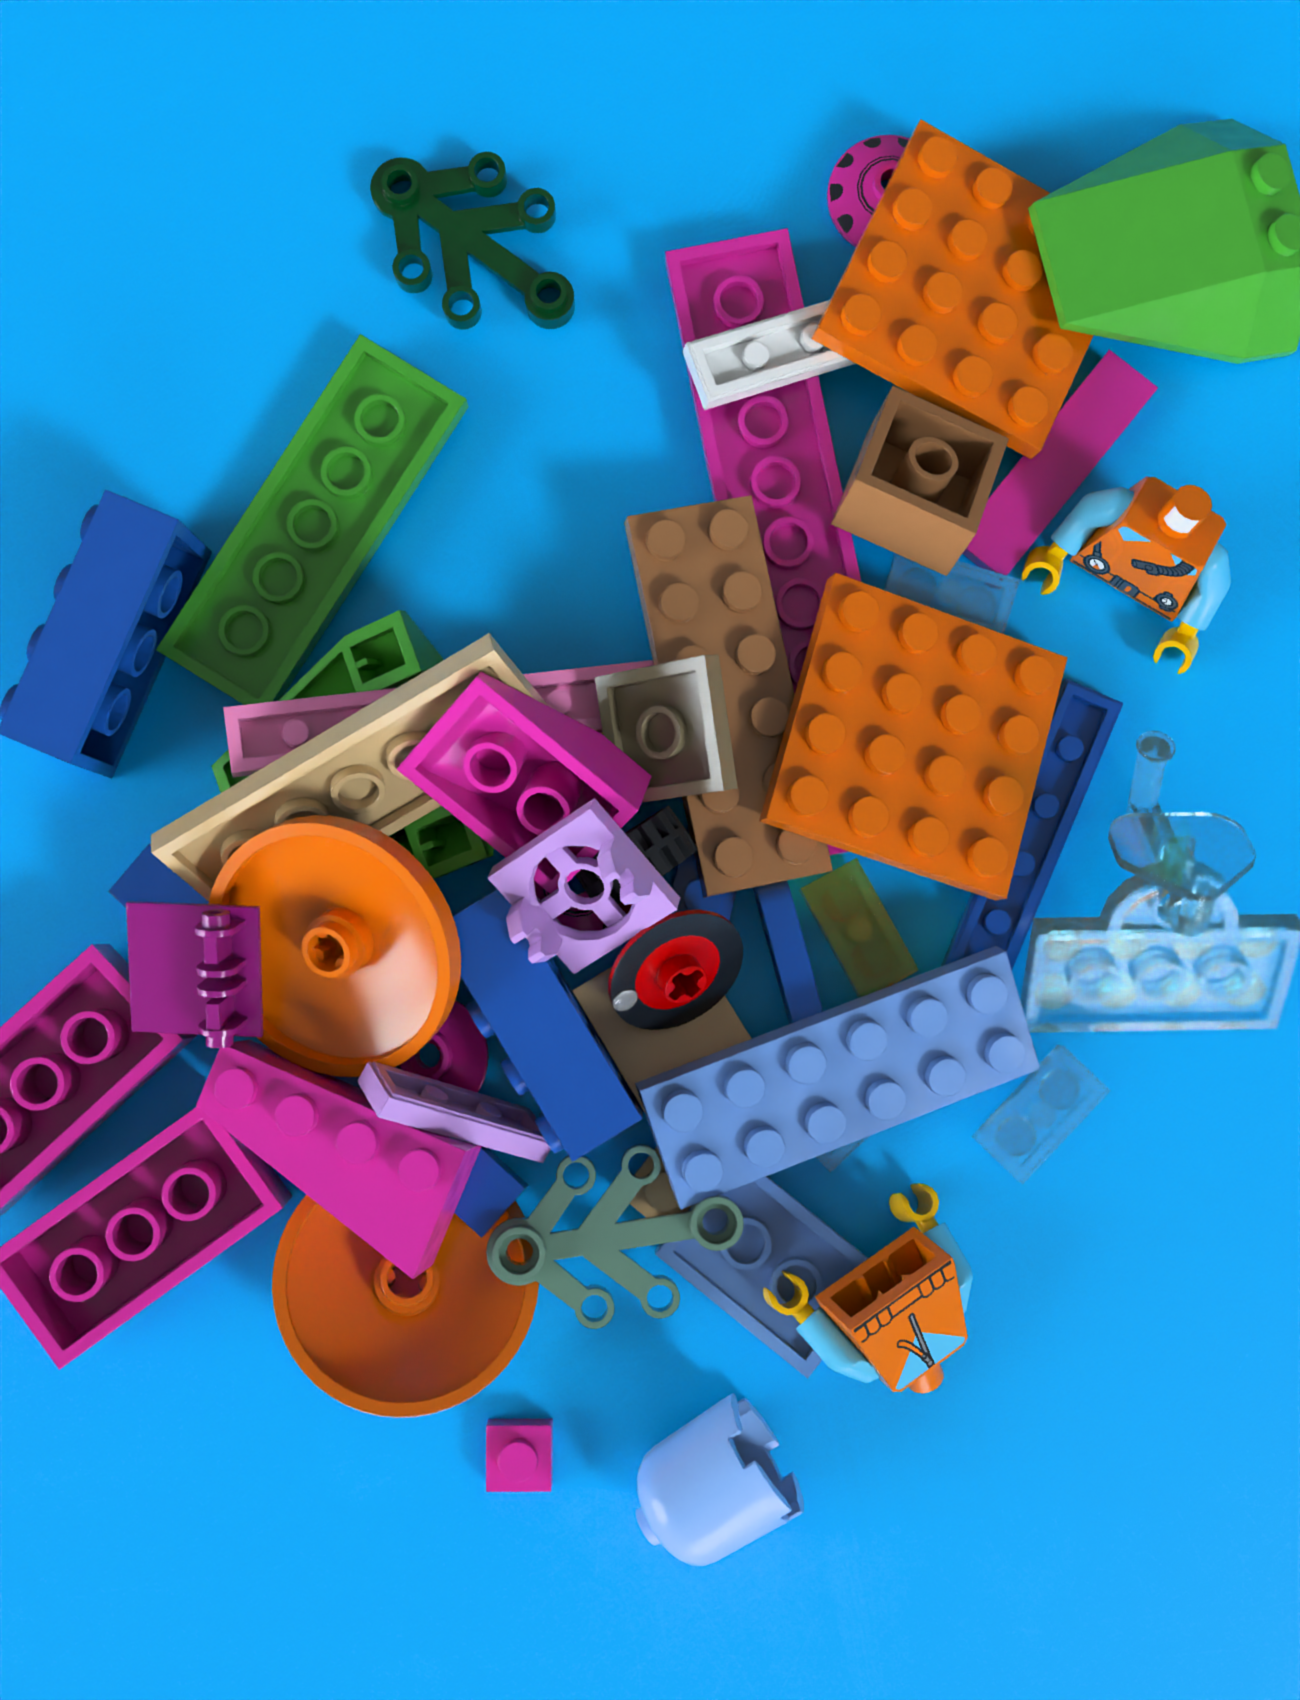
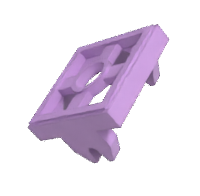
(617, 859)

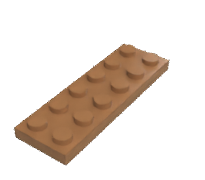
(712, 595)

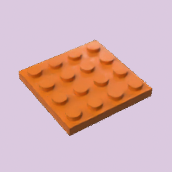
(956, 294)
(914, 738)

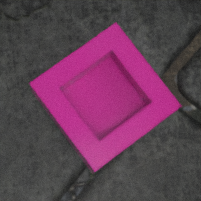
(519, 1455)

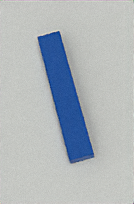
(1070, 757)

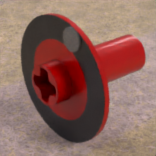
(675, 969)

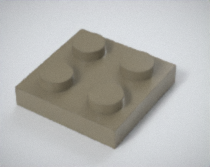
(671, 725)

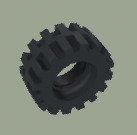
(659, 839)

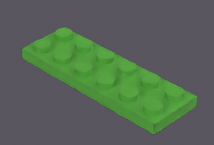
(314, 525)

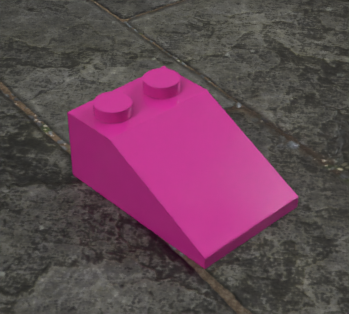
(521, 768)

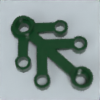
(466, 234)

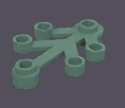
(602, 1238)

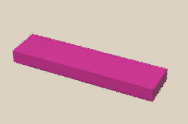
(1074, 446)

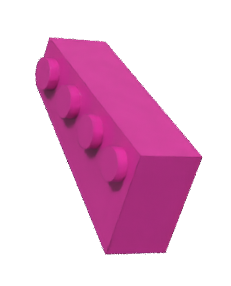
(322, 1135)

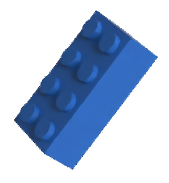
(100, 642)
(544, 1034)

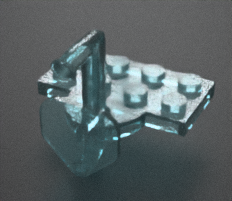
(1169, 962)

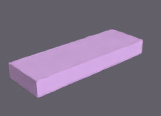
(452, 1111)

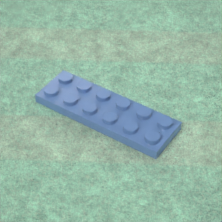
(838, 1076)

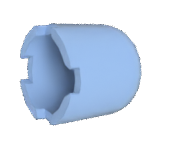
(715, 1485)

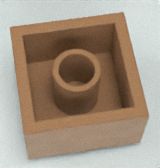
(920, 481)

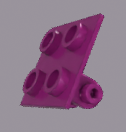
(195, 970)

